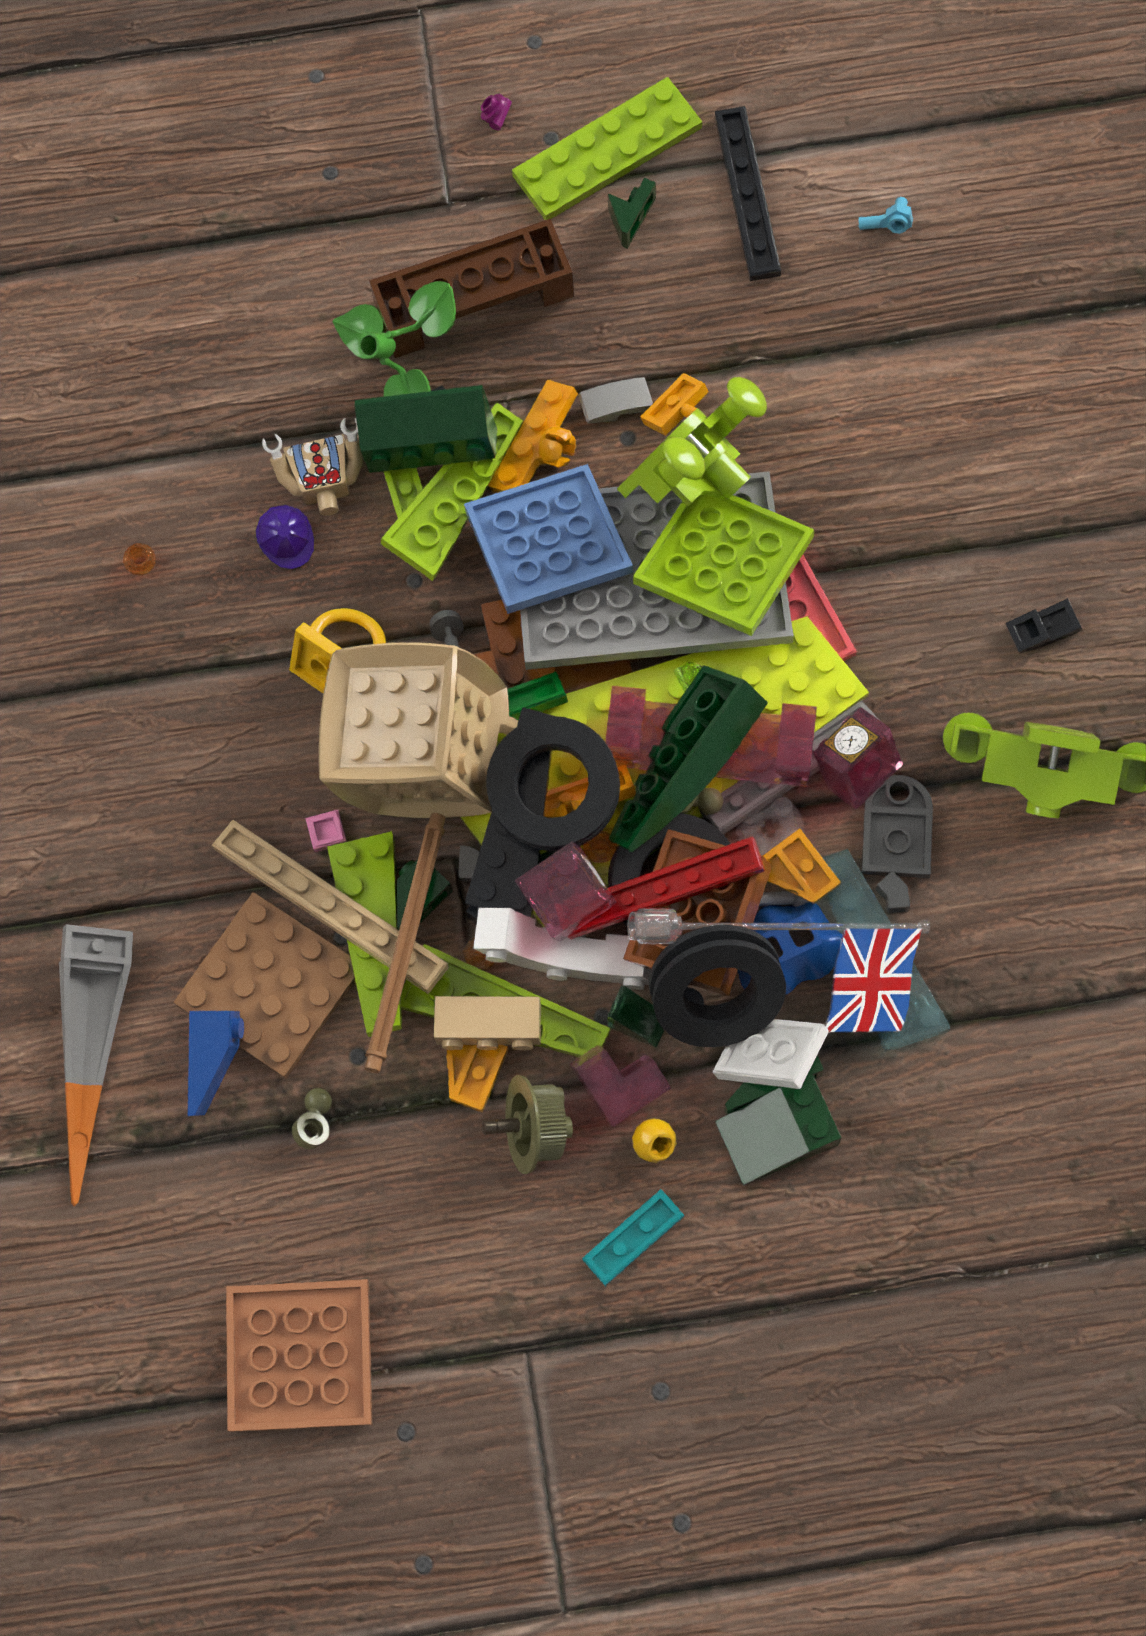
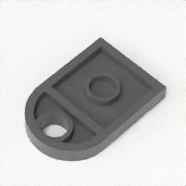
(898, 832)

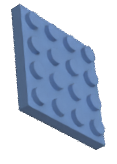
(548, 538)

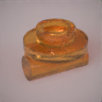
(600, 848)
(475, 957)

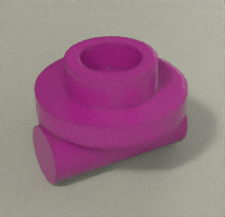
(495, 110)

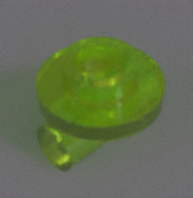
(687, 673)

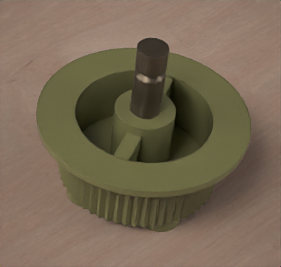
(533, 1123)

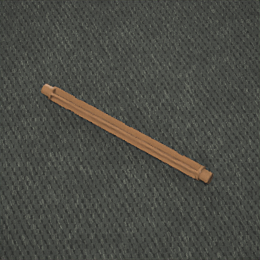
(405, 942)

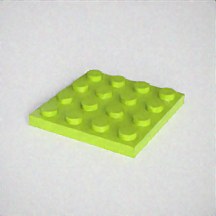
(724, 559)

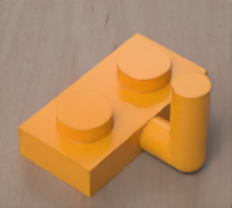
(674, 404)

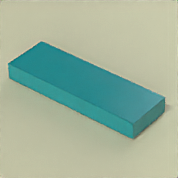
(633, 1237)

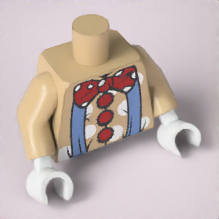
(319, 468)

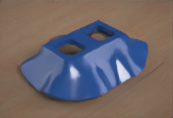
(803, 962)

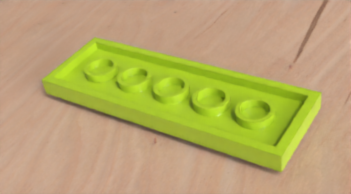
(607, 149)

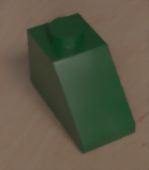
(438, 891)

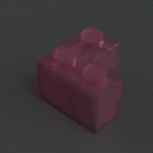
(619, 1092)

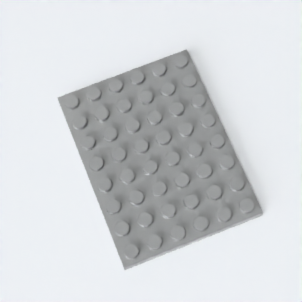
(630, 622)

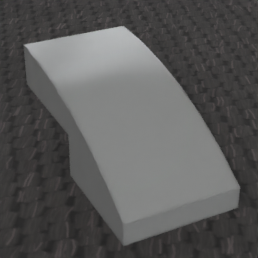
(615, 398)

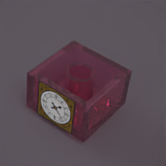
(858, 758)
(565, 891)

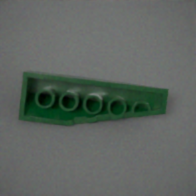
(696, 745)

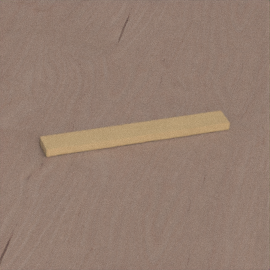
(325, 903)

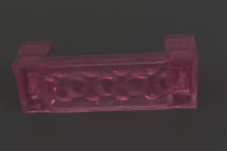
(771, 752)

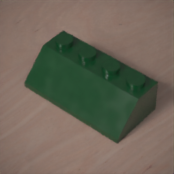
(426, 429)

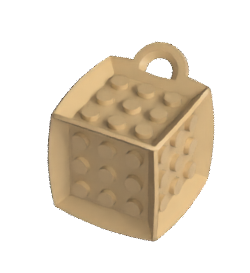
(411, 729)

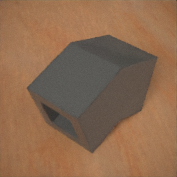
(895, 893)

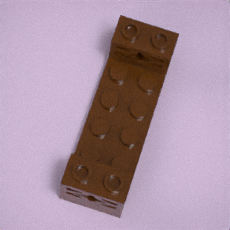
(479, 277)

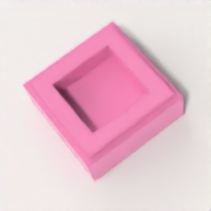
(325, 830)

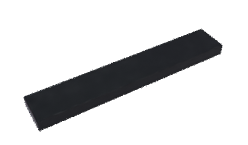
(747, 193)

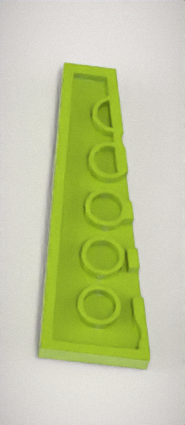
(438, 514)
(366, 874)
(560, 1027)

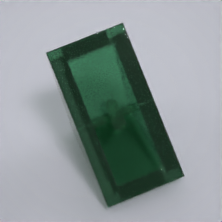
(634, 1017)

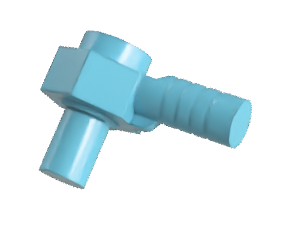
(897, 218)

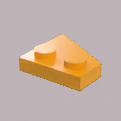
(801, 868)
(473, 1074)

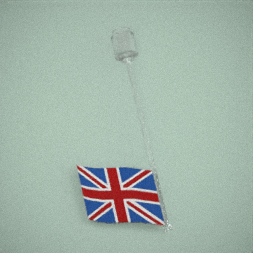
(869, 970)

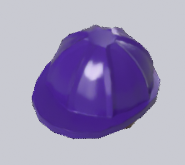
(285, 536)

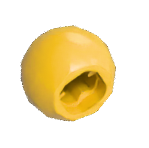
(654, 1140)

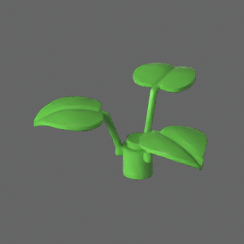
(363, 333)

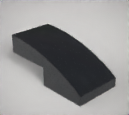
(1043, 627)

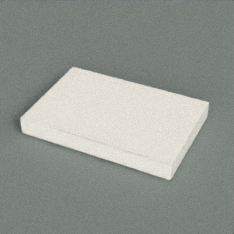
(774, 1056)

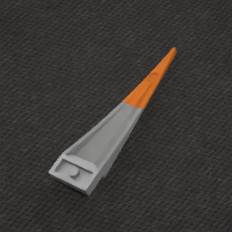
(92, 989)

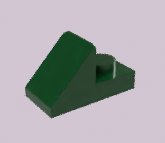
(629, 215)

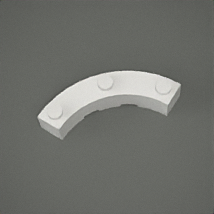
(516, 940)

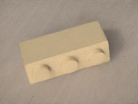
(487, 1022)

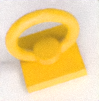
(313, 651)

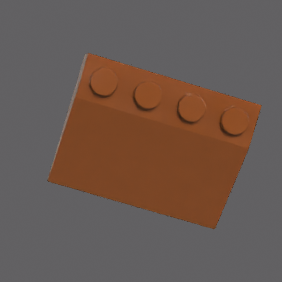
(726, 904)

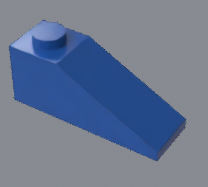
(212, 1047)

